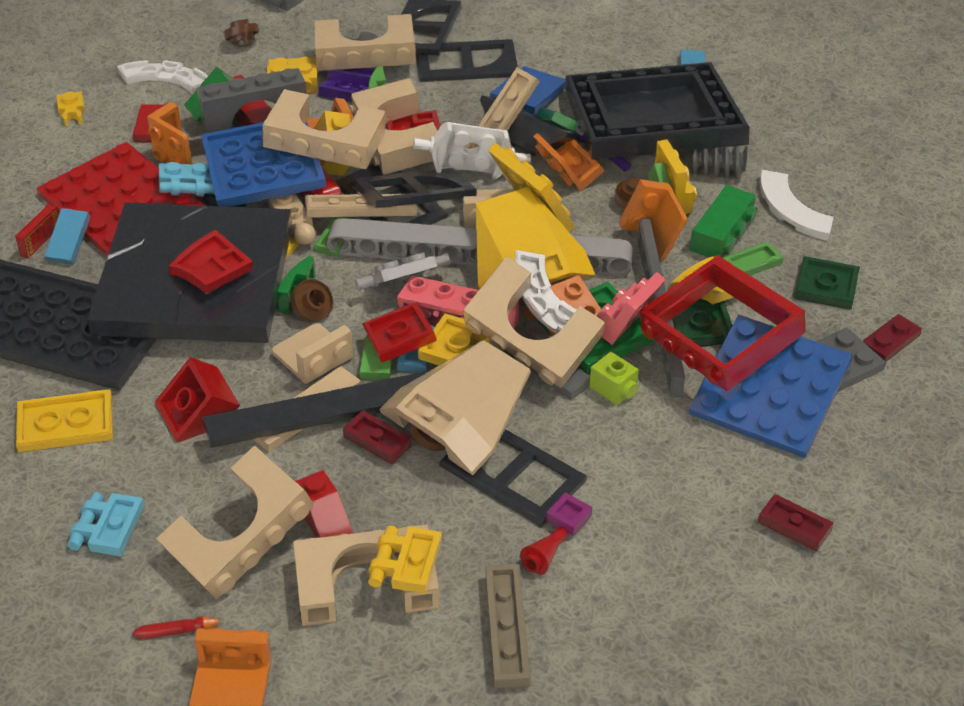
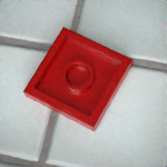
(399, 332)

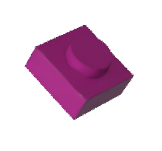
(569, 513)

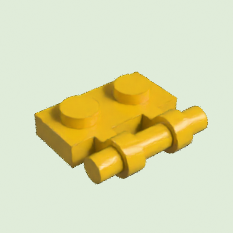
(415, 562)

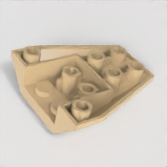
(463, 402)

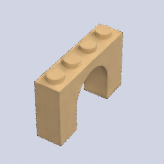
(391, 49)
(348, 146)
(396, 147)
(552, 357)
(326, 558)
(222, 563)

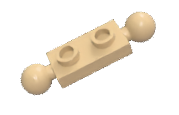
(302, 225)

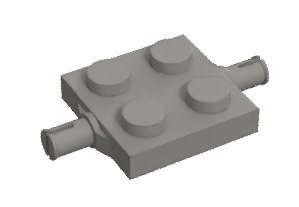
(409, 266)

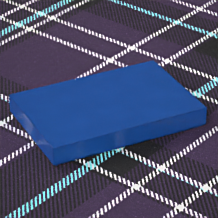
(545, 91)

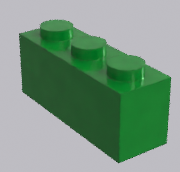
(723, 222)

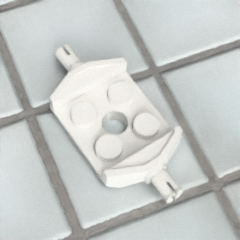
(450, 151)

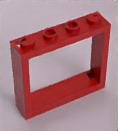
(746, 289)

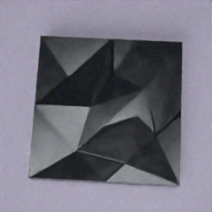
(634, 108)
(146, 301)

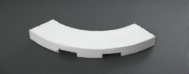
(167, 71)
(786, 207)
(540, 297)

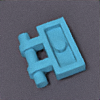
(185, 178)
(114, 526)

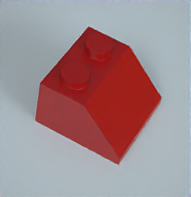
(191, 395)

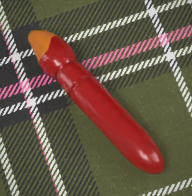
(175, 627)

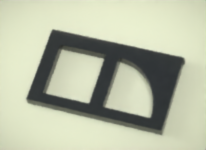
(423, 7)
(500, 68)
(412, 182)
(434, 212)
(498, 487)

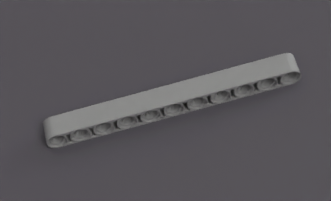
(403, 240)

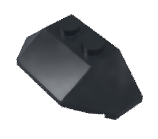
(527, 125)

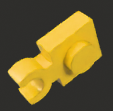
(71, 106)

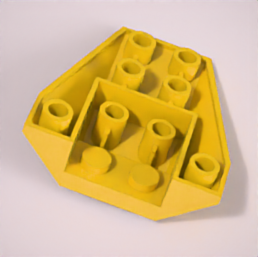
(525, 224)

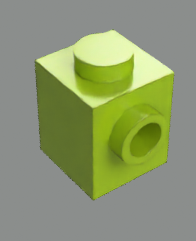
(614, 378)

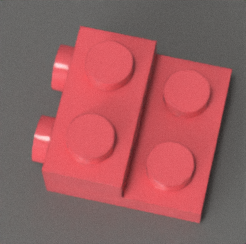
(627, 306)

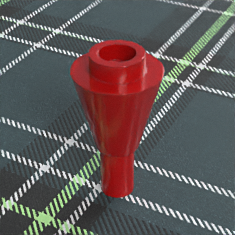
(539, 555)

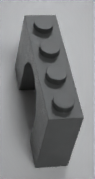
(222, 100)

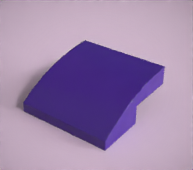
(345, 82)

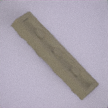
(507, 626)

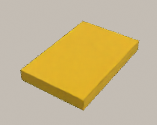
(64, 420)

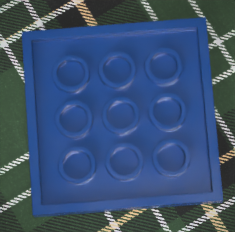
(248, 172)
(781, 399)

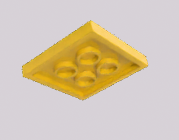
(523, 175)

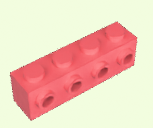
(438, 298)

